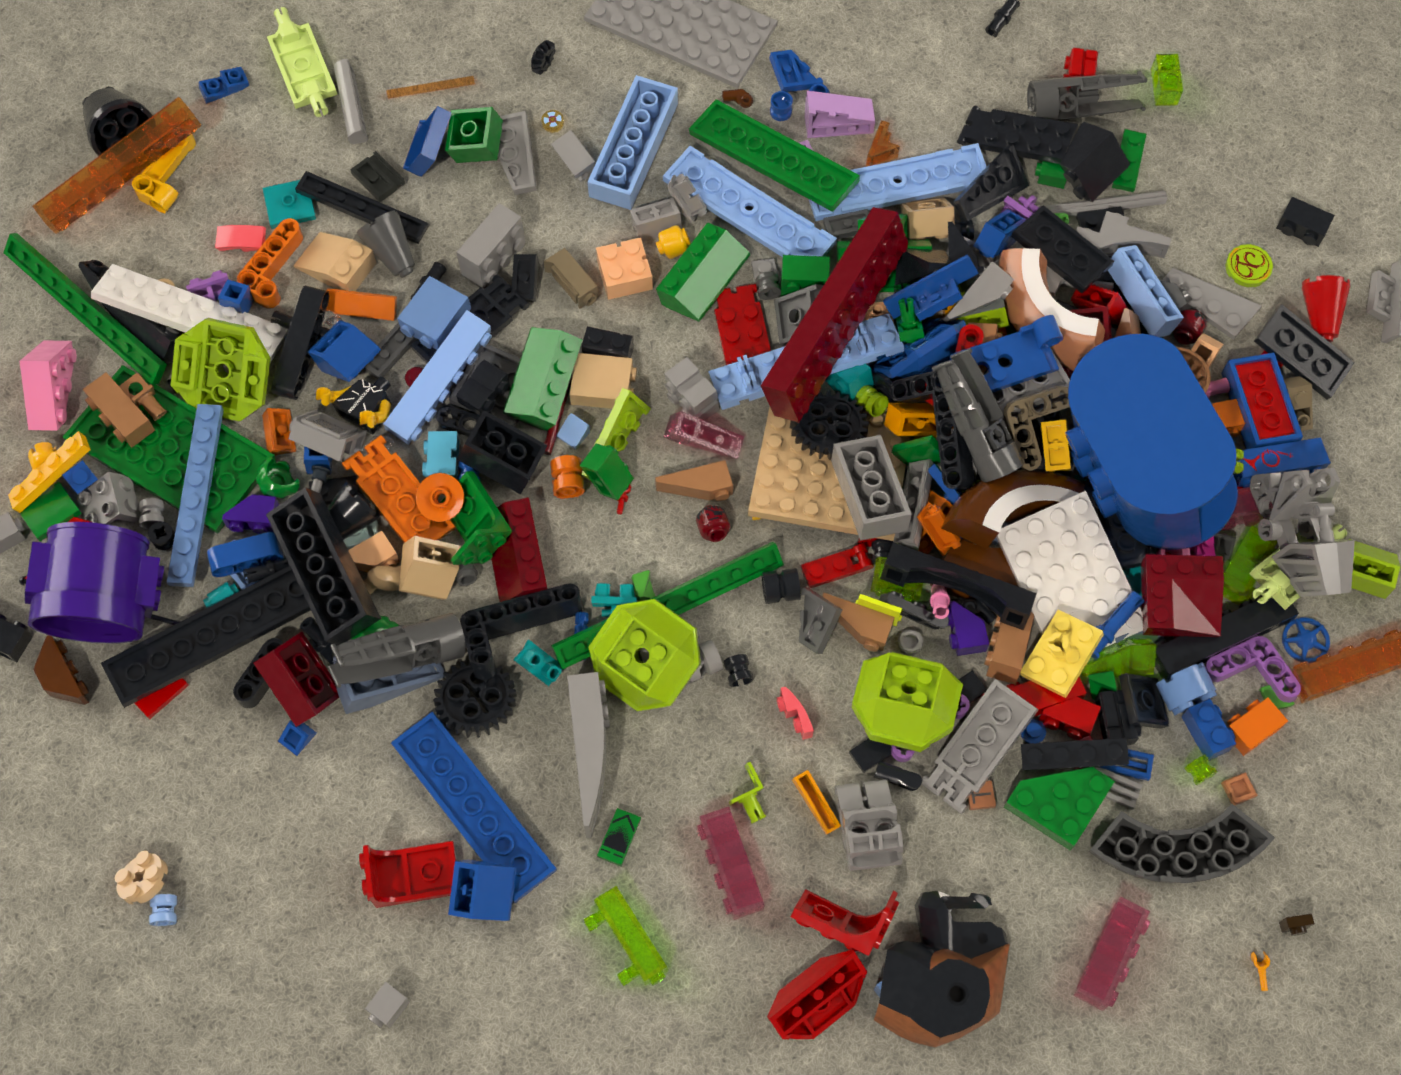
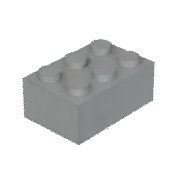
(491, 246)

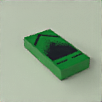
(619, 837)

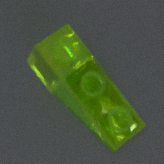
(1127, 656)

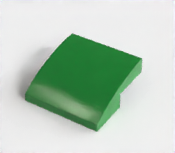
(918, 450)
(48, 509)

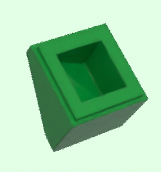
(1101, 682)

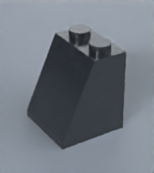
(1093, 161)
(919, 263)

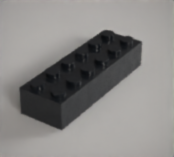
(323, 566)

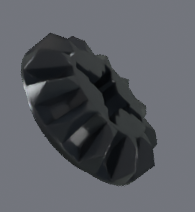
(542, 57)

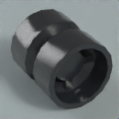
(781, 586)

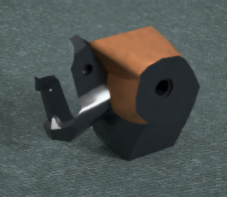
(947, 980)

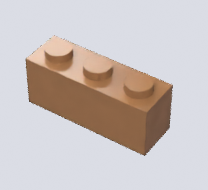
(117, 410)
(1008, 651)

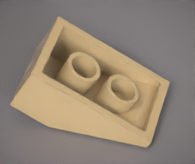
(337, 261)

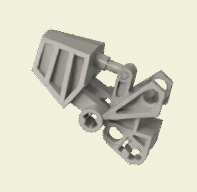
(1315, 566)

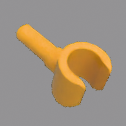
(1261, 969)

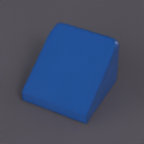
(297, 737)

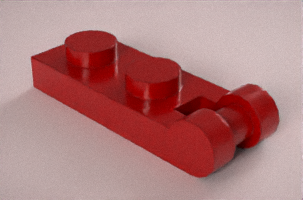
(836, 566)

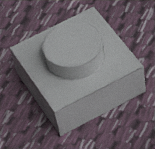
(762, 266)

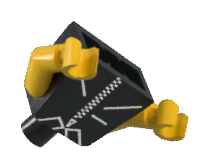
(360, 404)

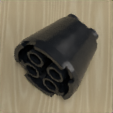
(111, 117)

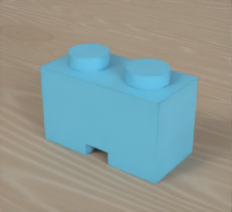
(441, 453)

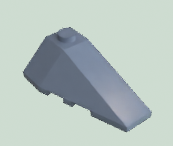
(373, 692)

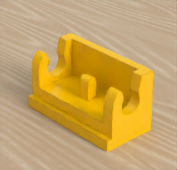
(1056, 446)

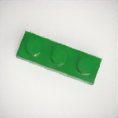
(1132, 146)

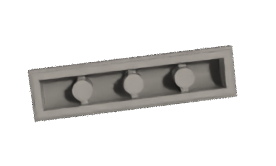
(350, 102)
(916, 493)

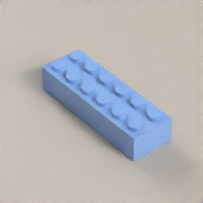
(633, 142)

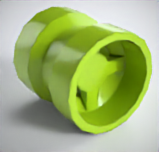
(872, 401)

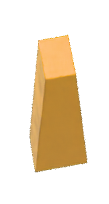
(816, 802)

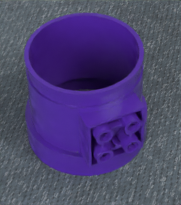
(92, 583)

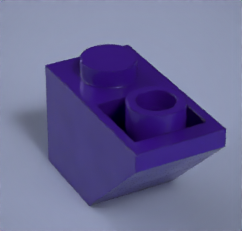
(251, 514)
(967, 630)

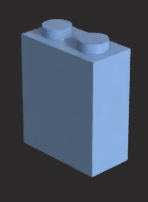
(433, 313)

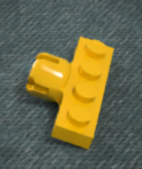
(47, 467)

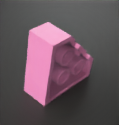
(47, 383)

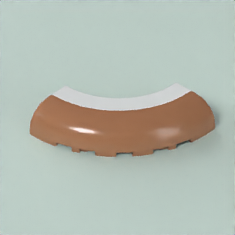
(1032, 300)

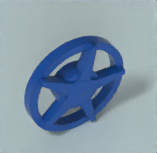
(1305, 639)

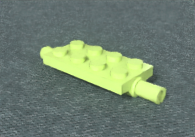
(301, 64)
(1275, 582)

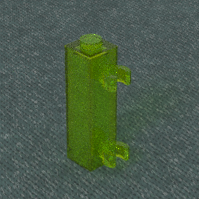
(631, 937)

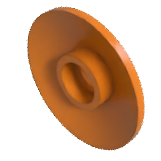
(431, 489)

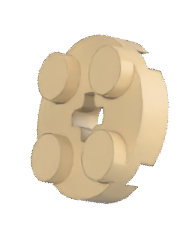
(144, 865)

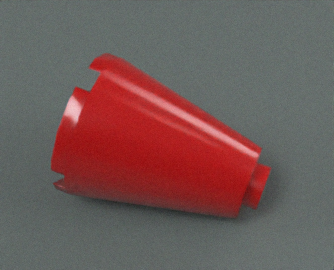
(1326, 303)

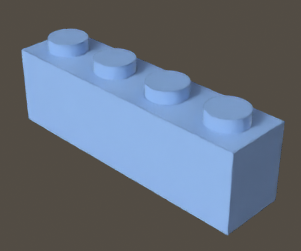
(1144, 291)

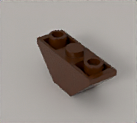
(58, 674)

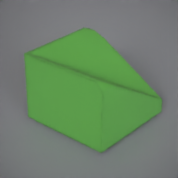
(642, 586)

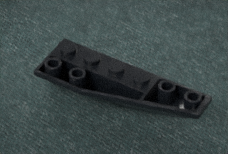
(153, 335)

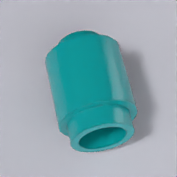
(220, 593)

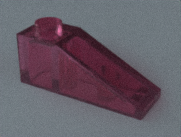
(703, 435)

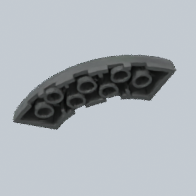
(1185, 853)

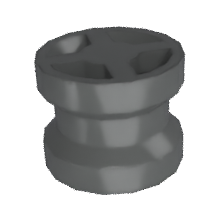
(768, 285)

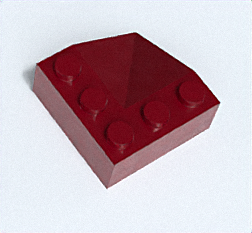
(1182, 595)

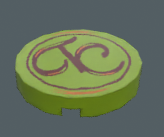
(1249, 265)

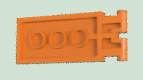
(393, 492)

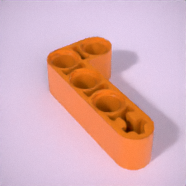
(286, 238)

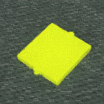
(880, 607)

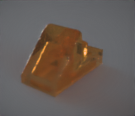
(881, 148)

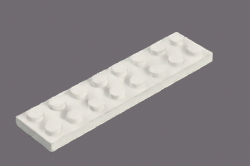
(176, 306)

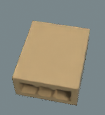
(600, 379)

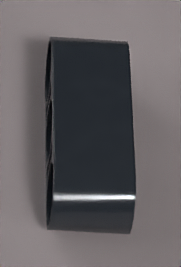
(249, 678)

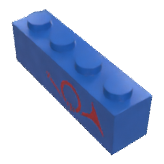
(1284, 457)

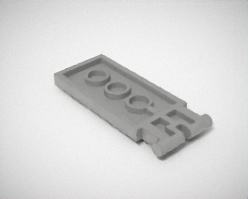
(979, 745)

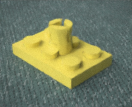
(1061, 653)

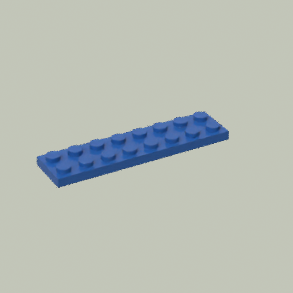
(472, 803)

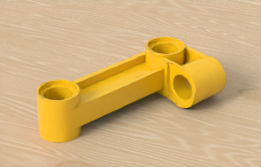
(151, 184)

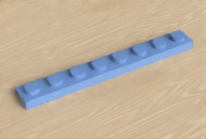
(195, 496)

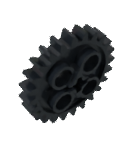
(834, 421)
(455, 709)

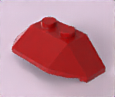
(818, 996)

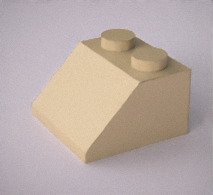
(928, 218)

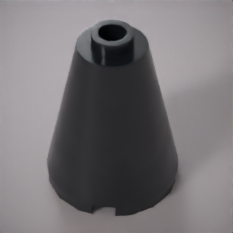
(351, 510)

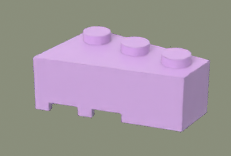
(837, 115)

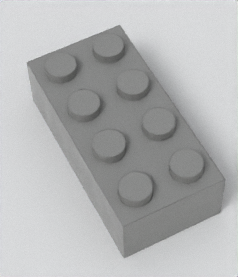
(871, 487)

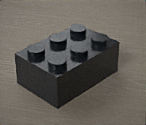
(502, 452)

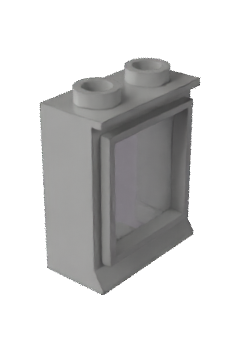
(326, 434)

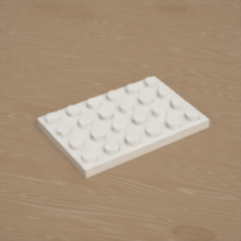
(1068, 564)

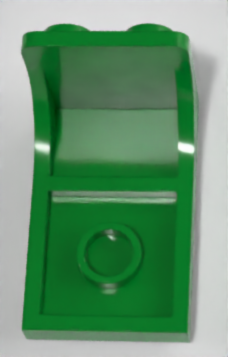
(478, 524)

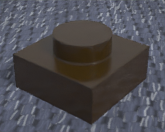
(1297, 924)

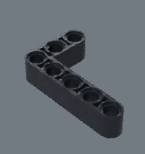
(947, 441)
(511, 617)

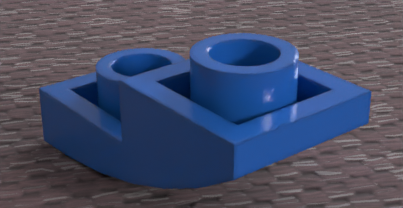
(228, 83)

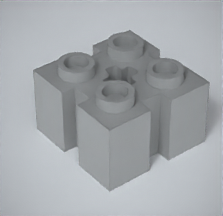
(691, 390)

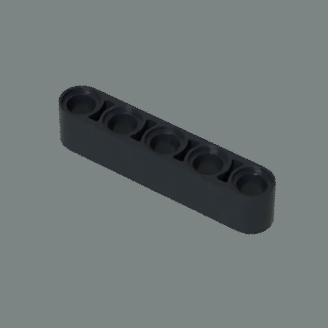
(299, 340)

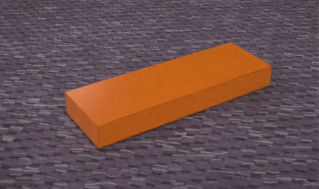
(362, 304)

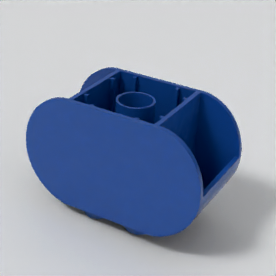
(1151, 442)

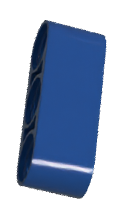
(243, 553)

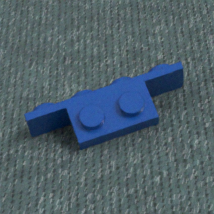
(934, 290)

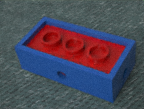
(1262, 401)

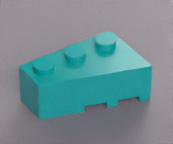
(850, 380)

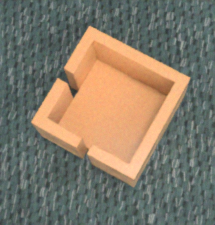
(624, 268)

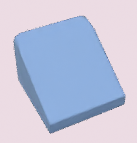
(573, 431)

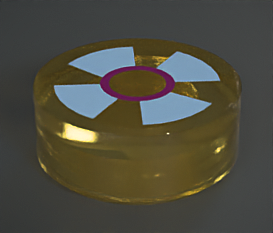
(552, 121)

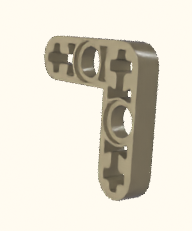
(1027, 414)

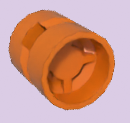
(567, 476)

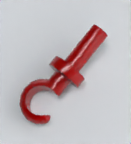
(624, 498)

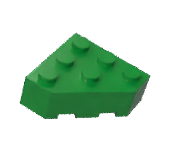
(1060, 802)

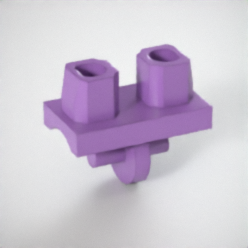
(1023, 211)
(210, 287)

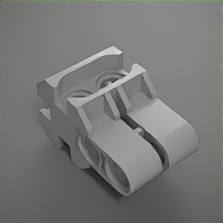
(869, 825)

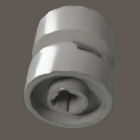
(710, 661)

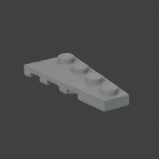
(1219, 307)

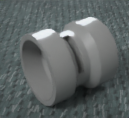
(151, 512)

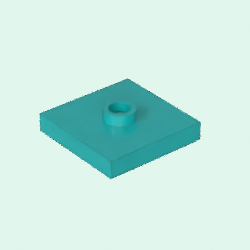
(285, 203)

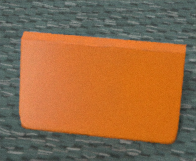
(277, 431)

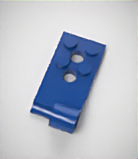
(1027, 351)

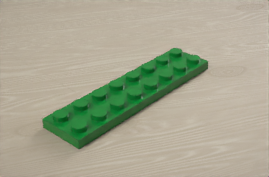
(774, 155)

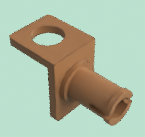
(144, 397)

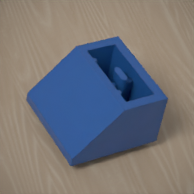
(343, 351)
(482, 890)

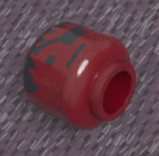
(1190, 327)
(713, 523)

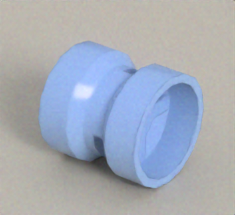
(163, 910)

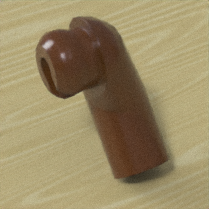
(739, 96)

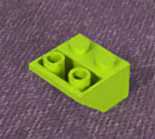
(1374, 570)

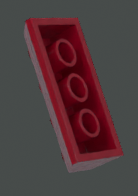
(518, 562)

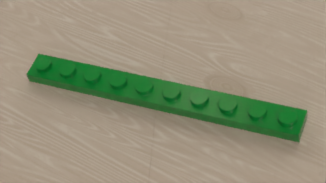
(85, 309)
(683, 597)

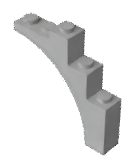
(1114, 235)

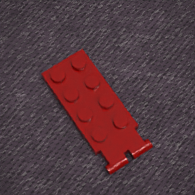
(741, 324)

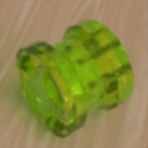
(1200, 769)

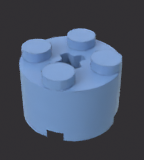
(1186, 687)

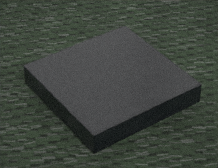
(1143, 701)

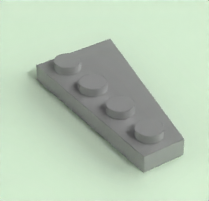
(516, 153)

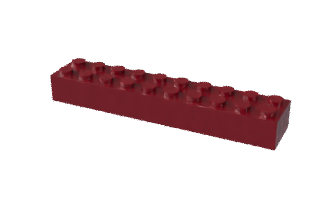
(835, 315)

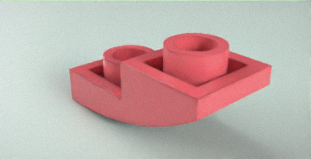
(241, 237)
(792, 707)

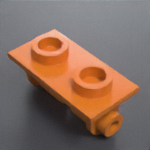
(932, 519)

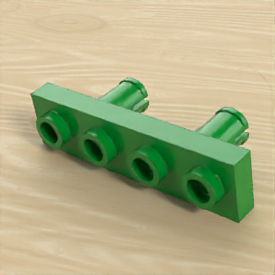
(907, 323)

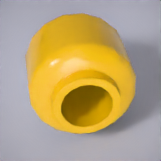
(673, 241)

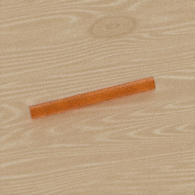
(429, 87)

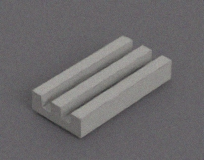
(1120, 779)

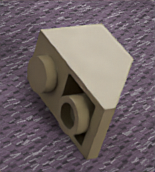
(1301, 398)

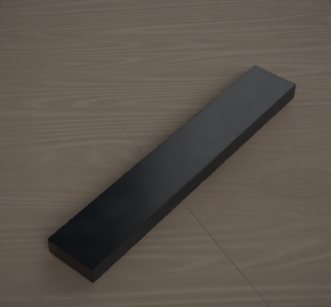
(356, 204)
(871, 752)

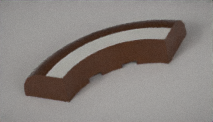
(990, 504)

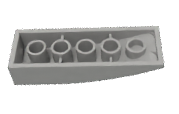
(589, 725)

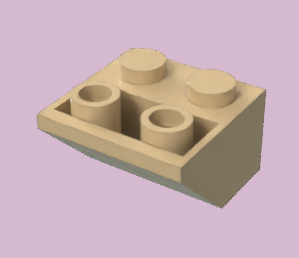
(428, 567)

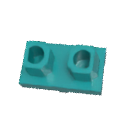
(603, 599)
(538, 663)

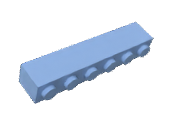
(437, 378)

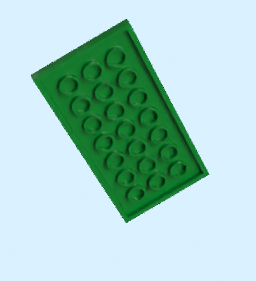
(162, 457)

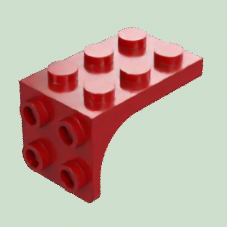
(407, 873)
(837, 923)

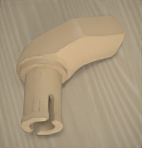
(383, 578)

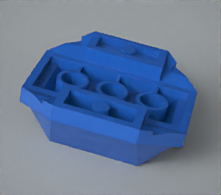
(920, 356)

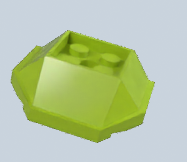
(200, 371)
(671, 650)
(903, 718)

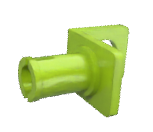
(749, 798)

